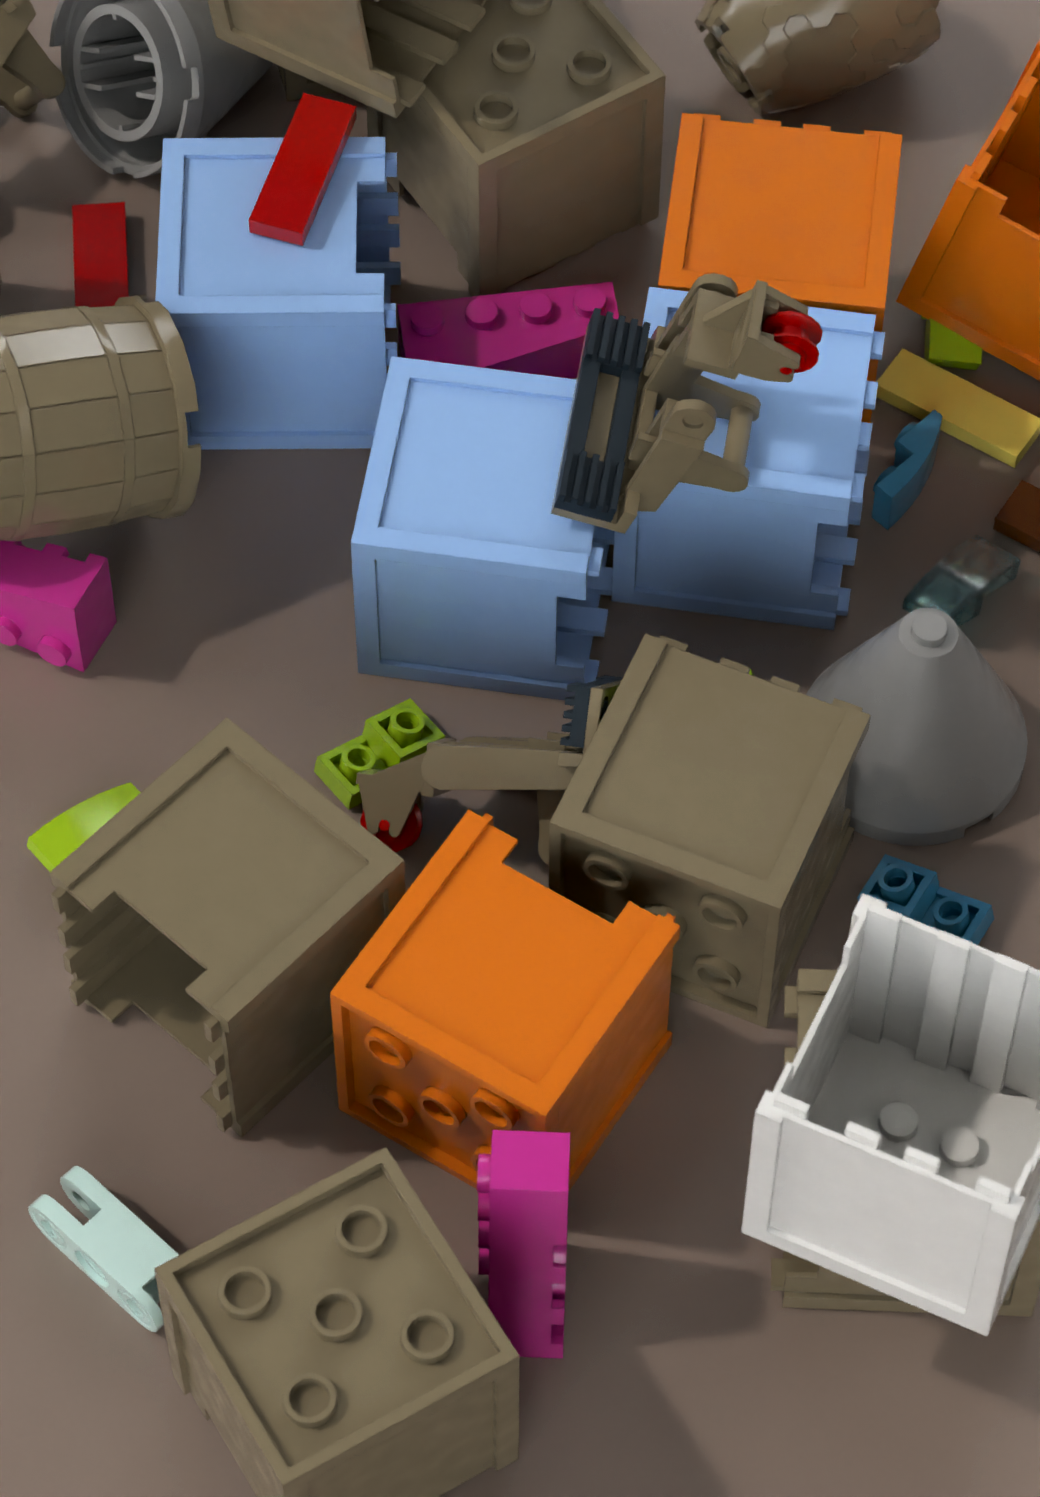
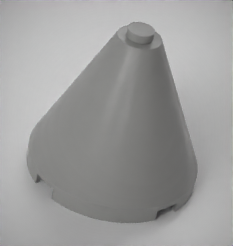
(145, 76)
(940, 735)

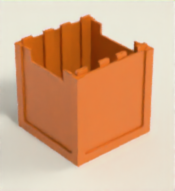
(784, 209)
(984, 248)
(499, 1010)

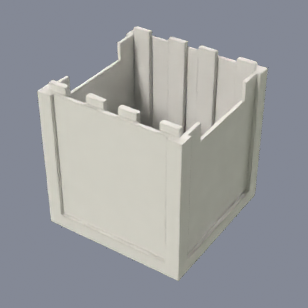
(908, 1122)

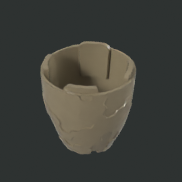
(813, 48)

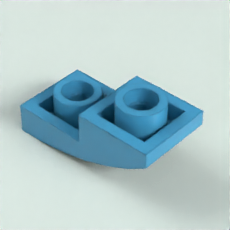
(913, 462)
(918, 896)

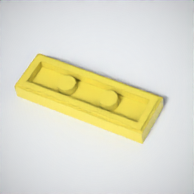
(965, 408)

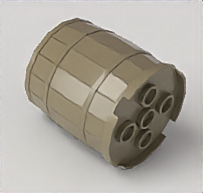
(94, 419)

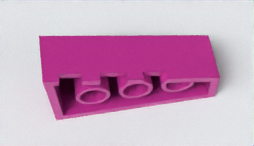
(506, 331)
(55, 603)
(525, 1236)

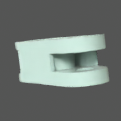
(110, 1248)

